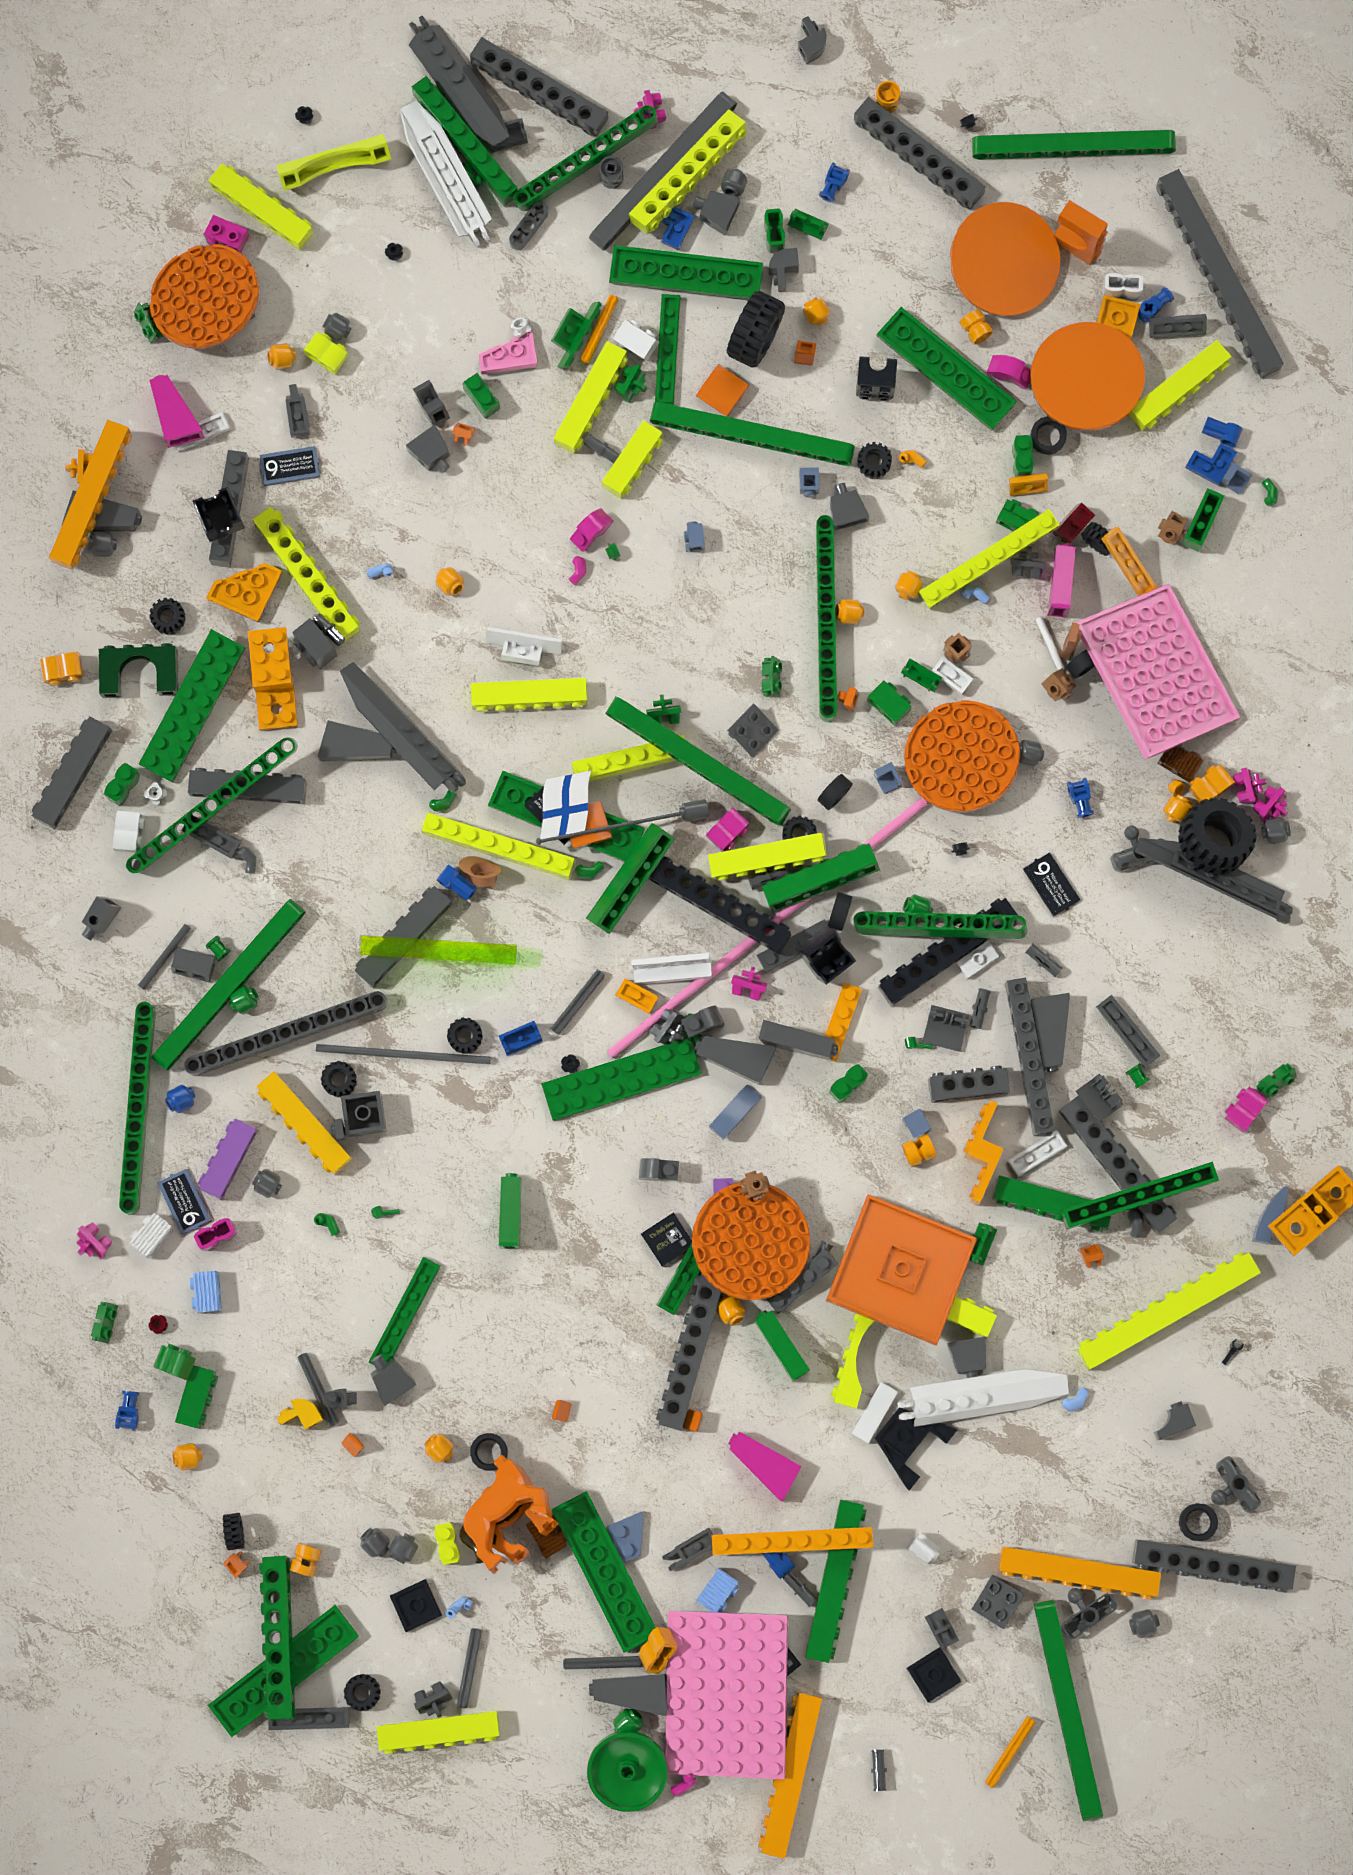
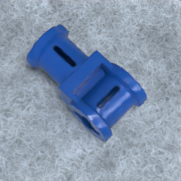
(834, 180)
(1154, 304)
(1080, 795)
(128, 1411)

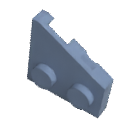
(627, 1536)

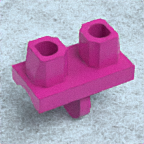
(652, 99)
(1249, 794)
(1275, 805)
(740, 982)
(90, 1244)

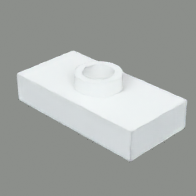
(952, 675)
(977, 959)

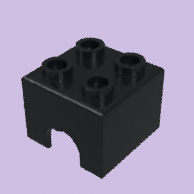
(876, 383)
(219, 515)
(826, 955)

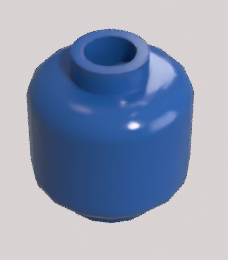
(180, 1099)

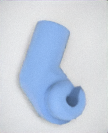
(385, 569)
(974, 591)
(1076, 1403)
(457, 1605)

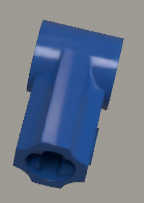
(1226, 433)
(452, 879)
(779, 1563)

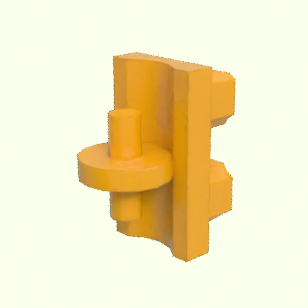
(83, 460)

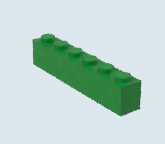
(820, 877)
(630, 878)
(1040, 1200)

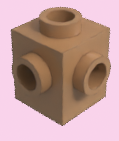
(1172, 528)
(960, 642)
(1059, 685)
(749, 1190)

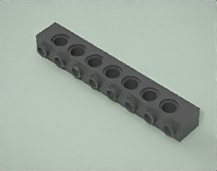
(485, 49)
(870, 109)
(1029, 1056)
(1106, 1160)
(676, 1420)
(1285, 1572)

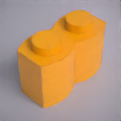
(62, 668)
(1212, 784)
(657, 1650)

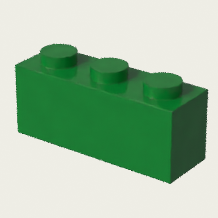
(1203, 520)
(196, 1397)

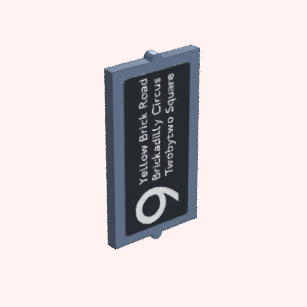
(289, 465)
(184, 1201)

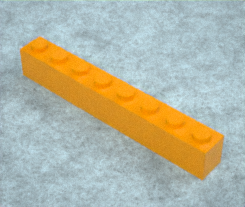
(90, 494)
(792, 1541)
(1079, 1571)
(788, 1790)

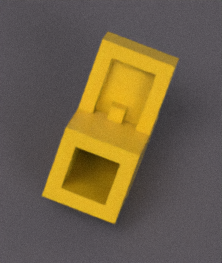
(305, 1410)

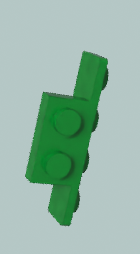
(572, 331)

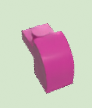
(1009, 368)
(590, 528)

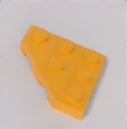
(246, 591)

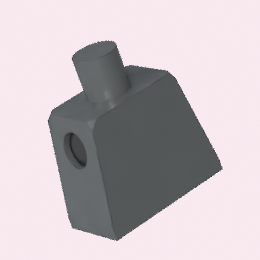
(717, 210)
(430, 450)
(847, 508)
(105, 911)
(968, 1355)
(390, 1379)

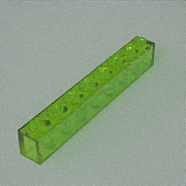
(437, 949)

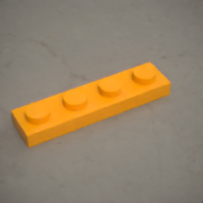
(1128, 561)
(842, 1015)

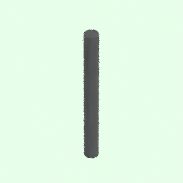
(164, 956)

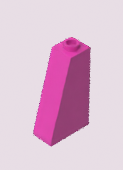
(174, 415)
(1061, 581)
(767, 1465)

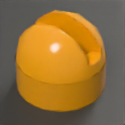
(1176, 787)

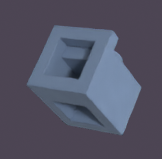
(809, 475)
(694, 536)

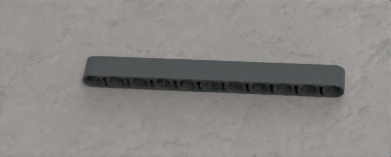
(619, 218)
(275, 1032)

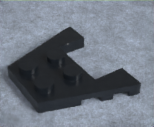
(901, 1438)

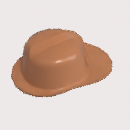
(480, 870)

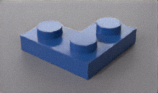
(678, 226)
(1214, 468)

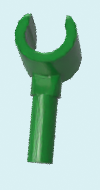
(910, 1043)
(377, 1212)

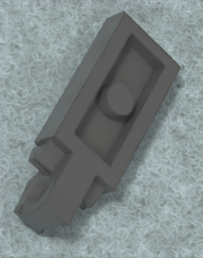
(297, 413)

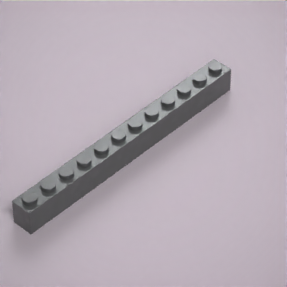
(1219, 274)

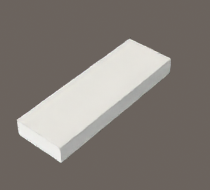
(211, 428)
(1037, 1153)
(874, 1412)

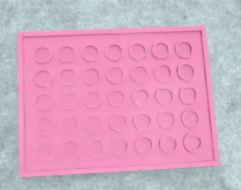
(1157, 671)
(727, 1695)

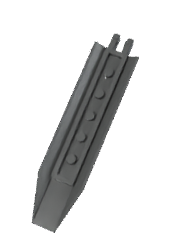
(458, 82)
(400, 730)
(1235, 884)

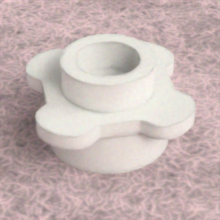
(520, 327)
(150, 793)

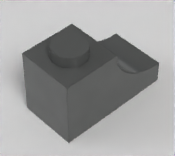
(1178, 1419)

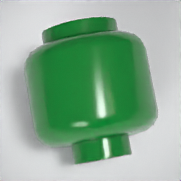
(917, 904)
(244, 999)
(628, 1721)

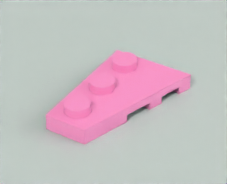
(511, 356)

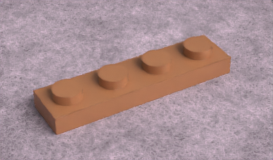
(1071, 641)

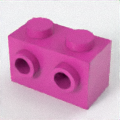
(226, 233)

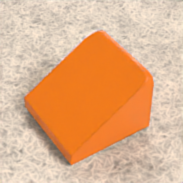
(805, 353)
(561, 1411)
(692, 1420)
(352, 1444)

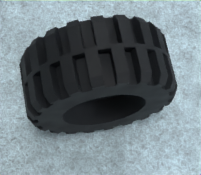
(755, 329)
(1205, 852)

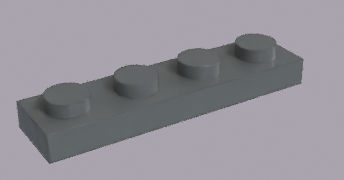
(771, 960)
(1127, 1031)
(809, 1276)
(314, 1719)

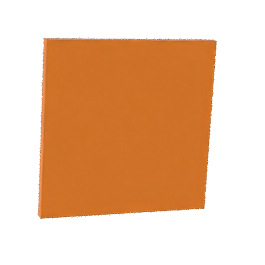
(901, 1269)

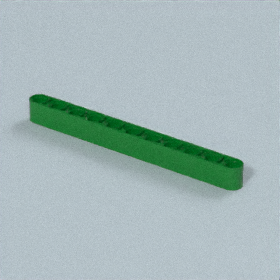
(1073, 144)
(752, 433)
(826, 609)
(698, 761)
(202, 807)
(229, 982)
(140, 1117)
(1068, 1710)

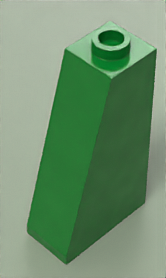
(510, 1212)
(781, 1345)

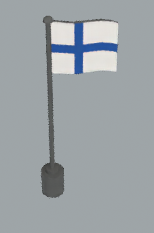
(567, 809)

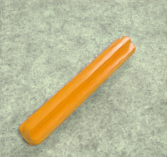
(599, 329)
(1010, 1752)

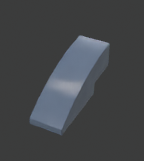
(735, 1112)
(1272, 1211)

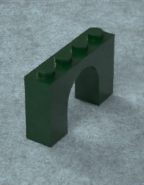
(113, 661)

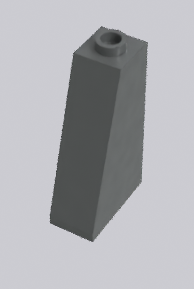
(114, 516)
(353, 744)
(1050, 1022)
(797, 1040)
(738, 1057)
(634, 1692)

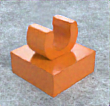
(464, 431)
(849, 698)
(1091, 1253)
(235, 1565)

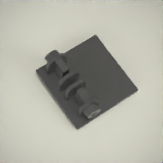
(752, 730)
(945, 1028)
(1098, 1097)
(998, 1602)

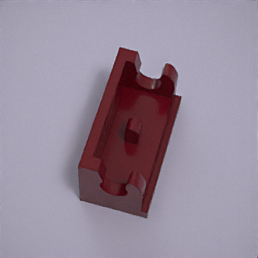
(1074, 523)

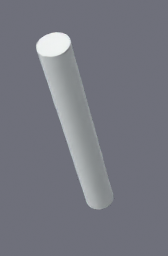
(1049, 642)

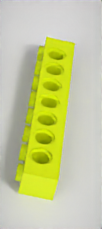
(689, 162)
(271, 518)

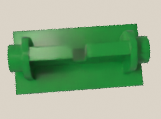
(807, 224)
(143, 316)
(771, 667)
(921, 675)
(1284, 1076)
(985, 1236)
(103, 1331)

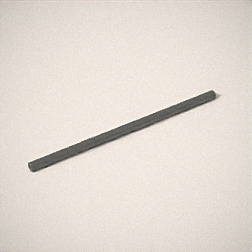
(403, 1054)

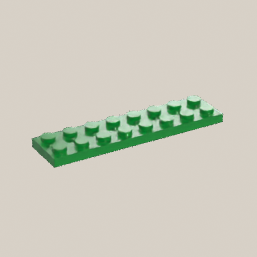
(685, 272)
(946, 368)
(192, 705)
(514, 792)
(621, 1078)
(604, 1571)
(311, 1650)

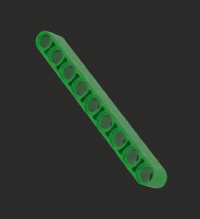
(589, 149)
(947, 930)

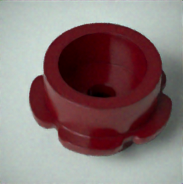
(154, 1320)

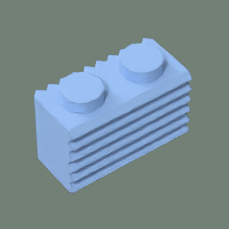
(206, 1291)
(717, 1591)

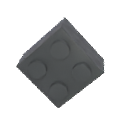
(314, 643)
(363, 1114)

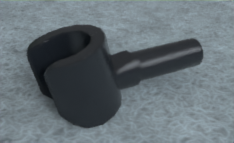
(1233, 1349)

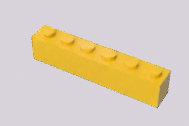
(304, 1123)

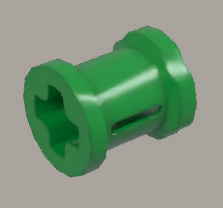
(218, 948)
(1137, 1075)

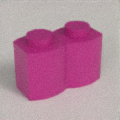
(727, 830)
(1245, 1109)
(219, 1232)

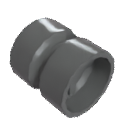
(611, 172)

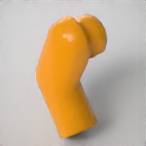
(912, 456)

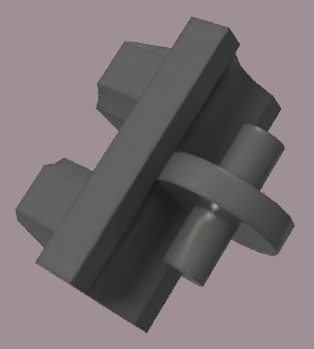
(1036, 566)
(671, 1028)
(339, 1399)
(941, 1628)
(433, 1703)

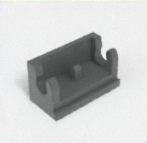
(517, 136)
(193, 965)

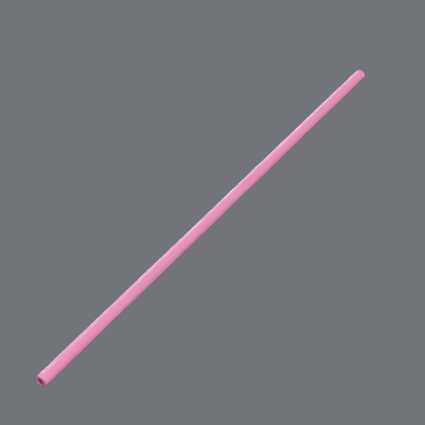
(748, 942)

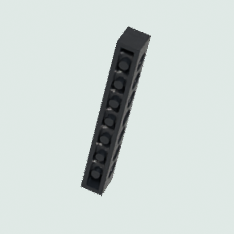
(775, 942)
(894, 994)

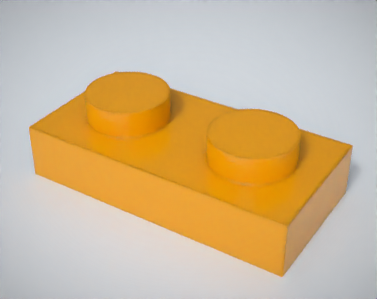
(1028, 484)
(636, 996)

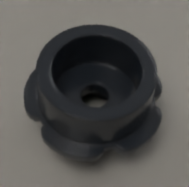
(304, 119)
(968, 121)
(394, 256)
(960, 848)
(575, 1063)

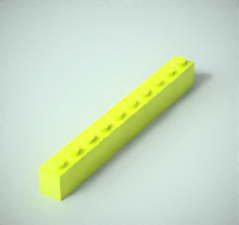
(1167, 1311)

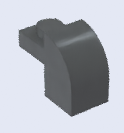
(815, 42)
(783, 262)
(430, 403)
(702, 1021)
(656, 1169)

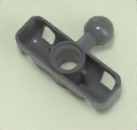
(1129, 855)
(1219, 1496)
(1098, 1608)

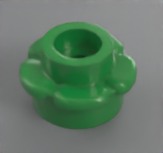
(612, 551)

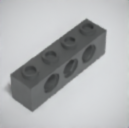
(939, 1093)

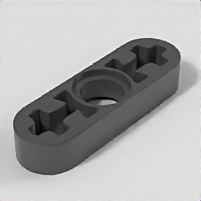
(540, 218)

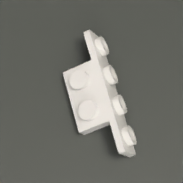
(521, 646)

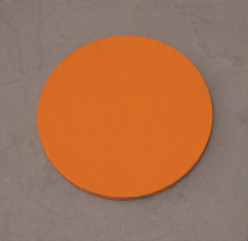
(1005, 259)
(204, 296)
(1087, 376)
(962, 756)
(750, 1244)

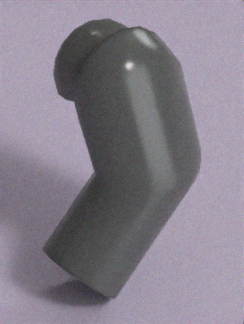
(249, 857)
(1137, 1222)

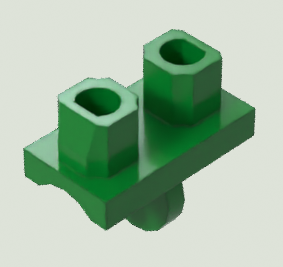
(633, 383)
(672, 711)

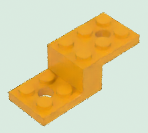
(272, 678)
(982, 1152)
(1314, 1211)

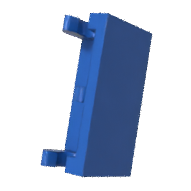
(520, 1038)

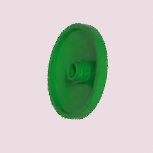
(627, 1771)

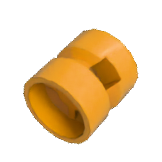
(888, 95)
(975, 325)
(919, 1150)
(308, 1553)

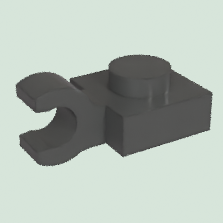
(338, 1130)

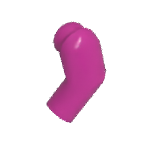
(580, 570)
(689, 1782)

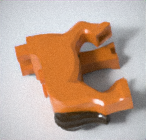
(499, 1508)

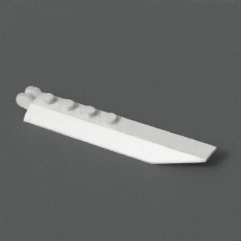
(445, 172)
(983, 1395)

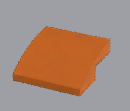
(722, 390)
(595, 819)

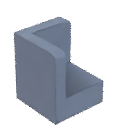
(1236, 478)
(887, 778)
(916, 1123)

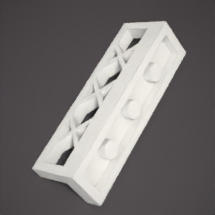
(672, 968)

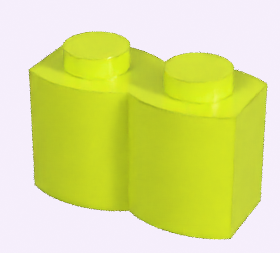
(326, 352)
(448, 1549)

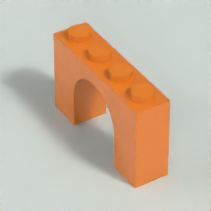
(1081, 232)

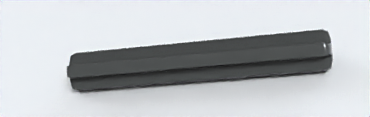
(578, 1001)
(317, 1388)
(602, 1662)
(469, 1667)

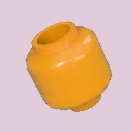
(816, 311)
(281, 356)
(449, 581)
(908, 585)
(849, 611)
(1177, 808)
(730, 1310)
(439, 1448)
(186, 1456)

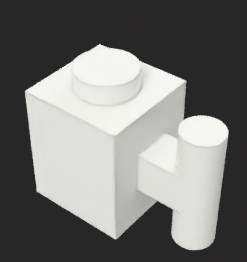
(924, 1549)

